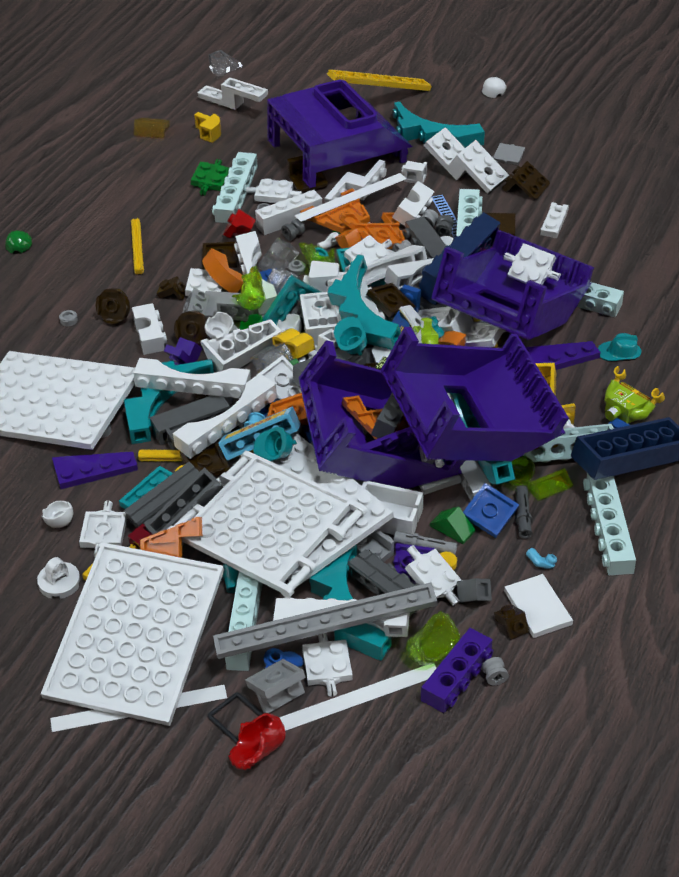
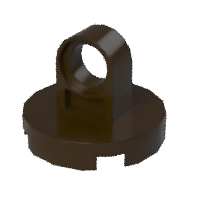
(112, 305)
(191, 326)

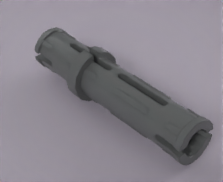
(524, 517)

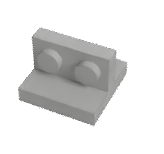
(277, 684)

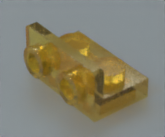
(150, 127)

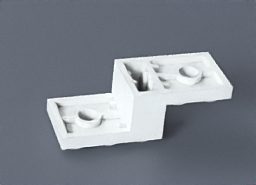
(469, 160)
(318, 319)
(477, 333)

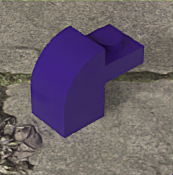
(184, 352)

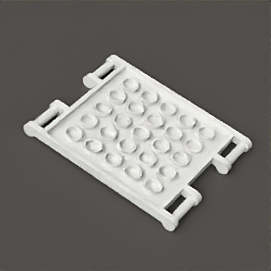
(270, 521)

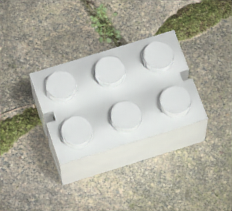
(405, 504)

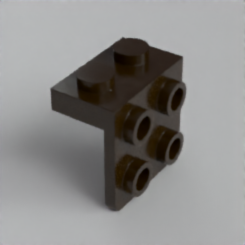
(295, 173)
(528, 179)

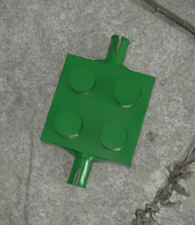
(209, 176)

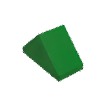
(453, 524)

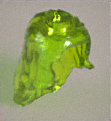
(311, 255)
(252, 291)
(437, 640)

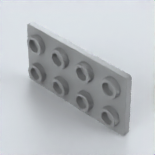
(227, 304)

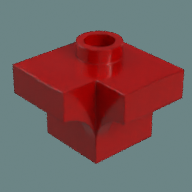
(239, 224)

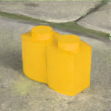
(297, 343)

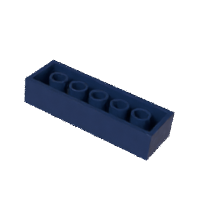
(473, 239)
(627, 448)

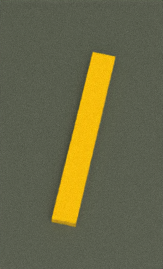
(379, 80)

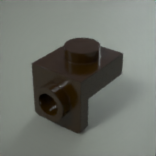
(171, 286)
(513, 619)

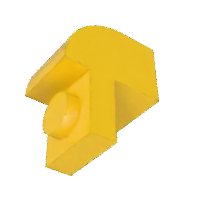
(208, 126)

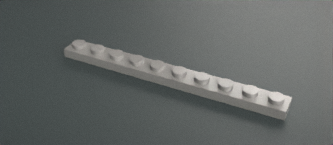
(325, 620)

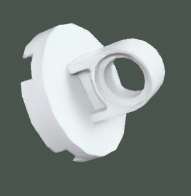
(58, 579)

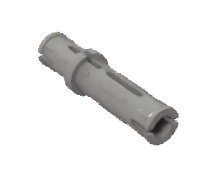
(415, 539)

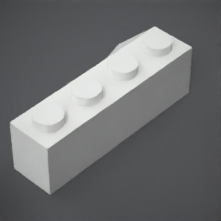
(276, 215)
(237, 348)

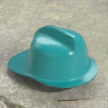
(350, 335)
(620, 348)
(274, 444)

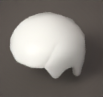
(493, 87)
(292, 321)
(219, 324)
(58, 514)

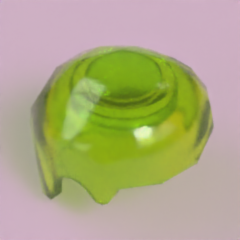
(523, 471)

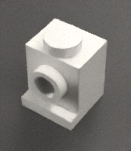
(414, 172)

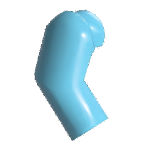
(542, 562)

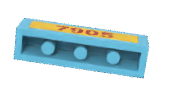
(244, 438)

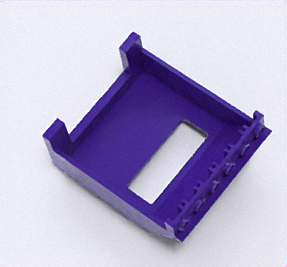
(325, 134)
(485, 291)
(498, 385)
(338, 433)

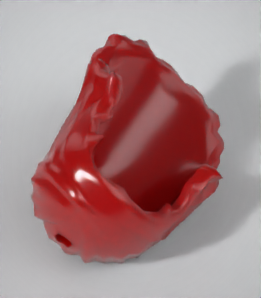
(257, 740)

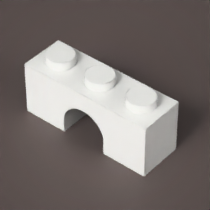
(414, 204)
(149, 328)

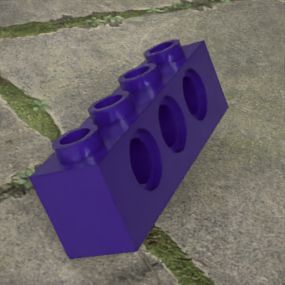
(457, 670)

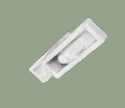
(232, 93)
(357, 182)

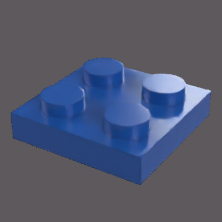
(490, 510)

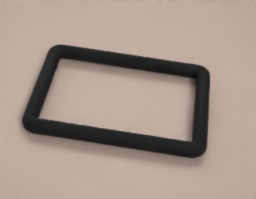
(223, 704)

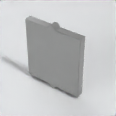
(509, 154)

